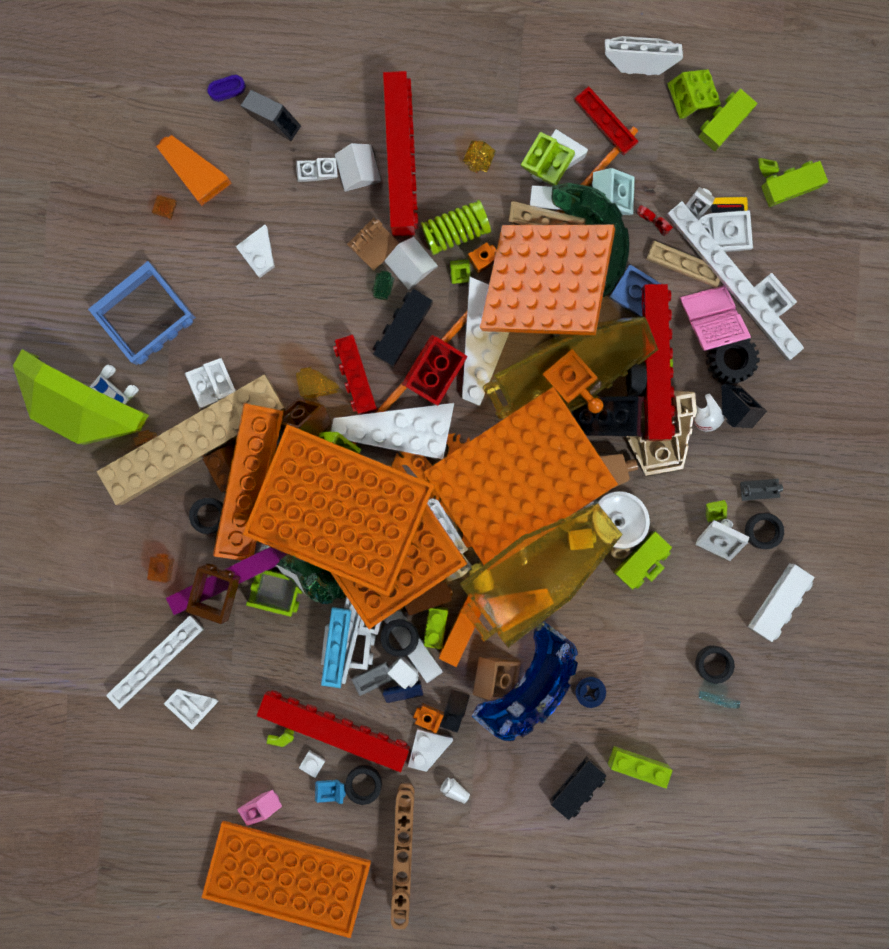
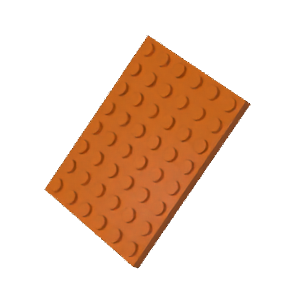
(520, 475)
(338, 510)

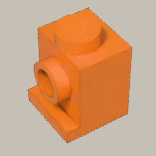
(482, 263)
(435, 714)

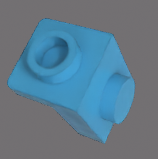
(329, 791)

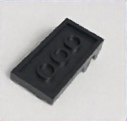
(618, 417)

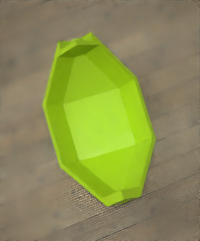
(72, 406)

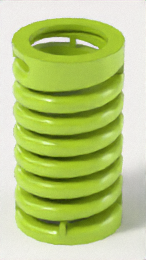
(455, 219)

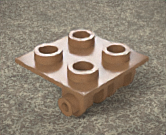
(373, 244)

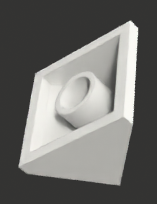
(357, 166)
(410, 262)

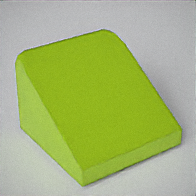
(460, 271)

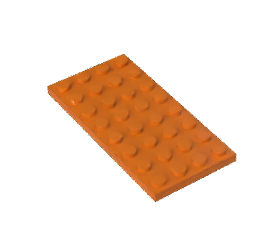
(286, 879)

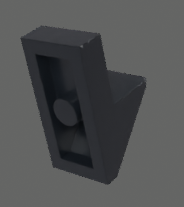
(454, 710)

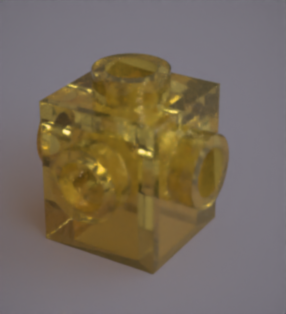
(479, 156)

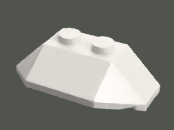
(642, 55)

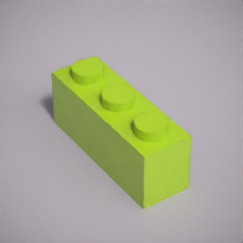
(726, 119)
(794, 183)
(640, 767)

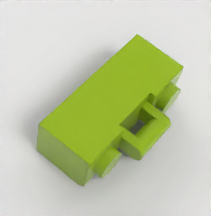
(637, 564)

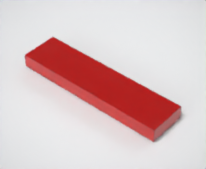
(606, 120)

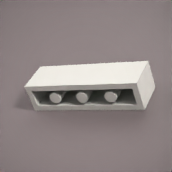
(781, 602)

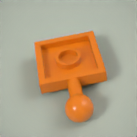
(573, 377)

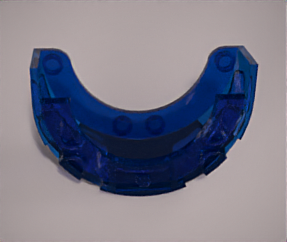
(537, 692)

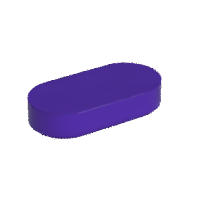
(226, 88)

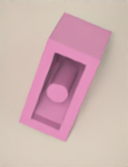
(260, 808)

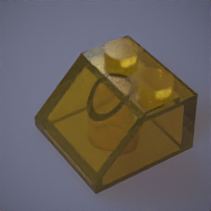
(314, 384)

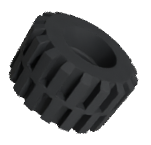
(730, 376)

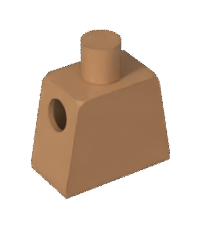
(619, 467)

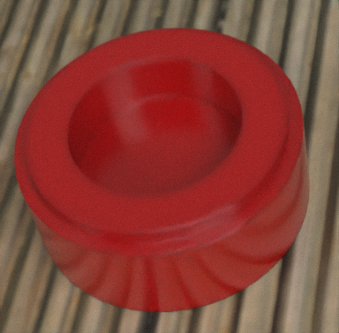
(645, 213)

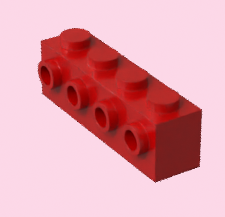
(357, 379)

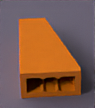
(196, 173)
(458, 636)

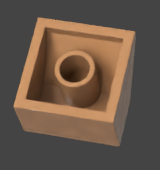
(495, 677)

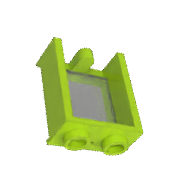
(274, 593)

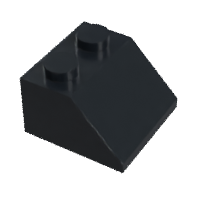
(740, 407)

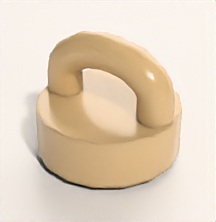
(620, 553)

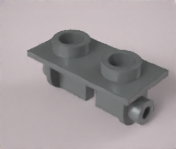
(760, 489)

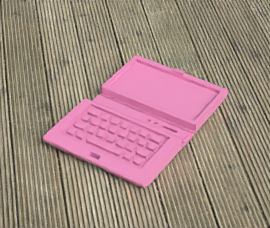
(714, 318)

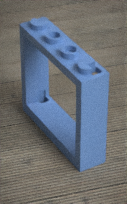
(120, 292)

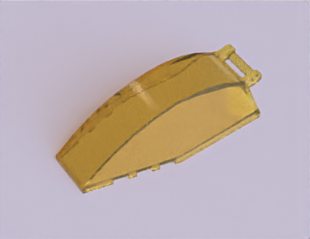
(608, 355)
(538, 573)

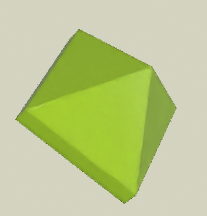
(768, 167)

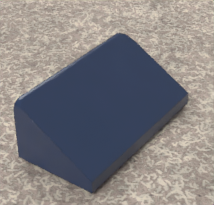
(399, 693)

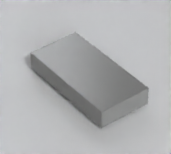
(372, 679)

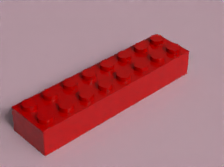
(399, 150)

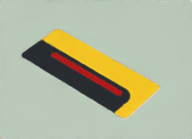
(729, 204)

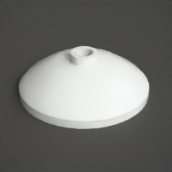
(631, 515)

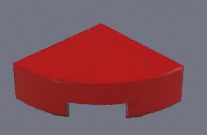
(662, 225)

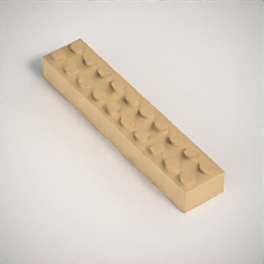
(185, 443)

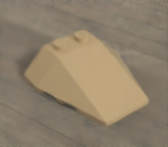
(667, 455)

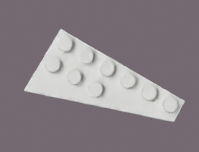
(480, 346)
(410, 430)

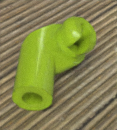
(282, 740)

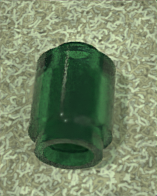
(383, 285)

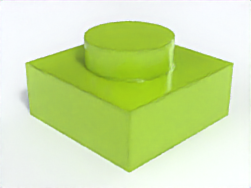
(716, 511)

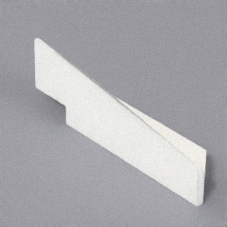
(448, 526)

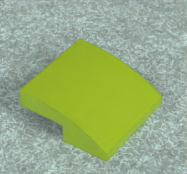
(548, 159)

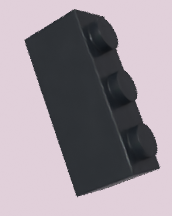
(578, 788)

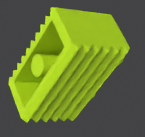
(435, 627)

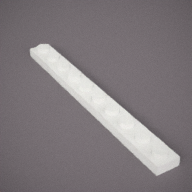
(735, 281)

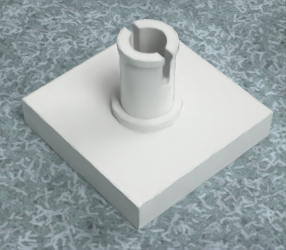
(722, 539)

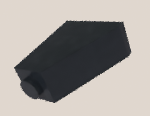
(271, 114)

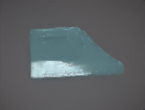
(720, 700)

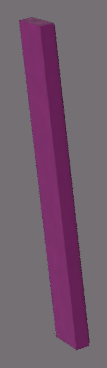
(245, 569)

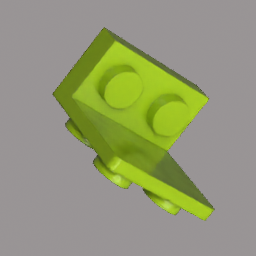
(693, 91)

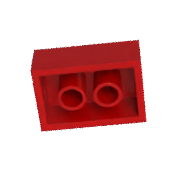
(434, 370)

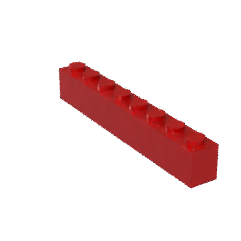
(658, 394)
(333, 731)

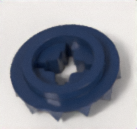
(599, 693)

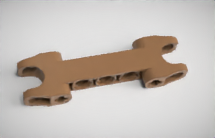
(402, 886)

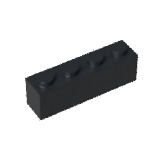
(403, 327)

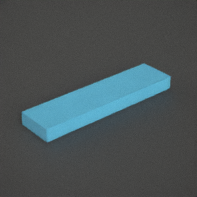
(336, 647)

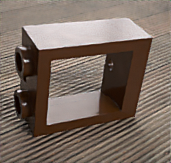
(205, 611)

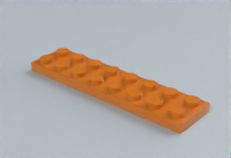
(249, 467)

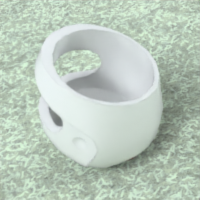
(709, 417)

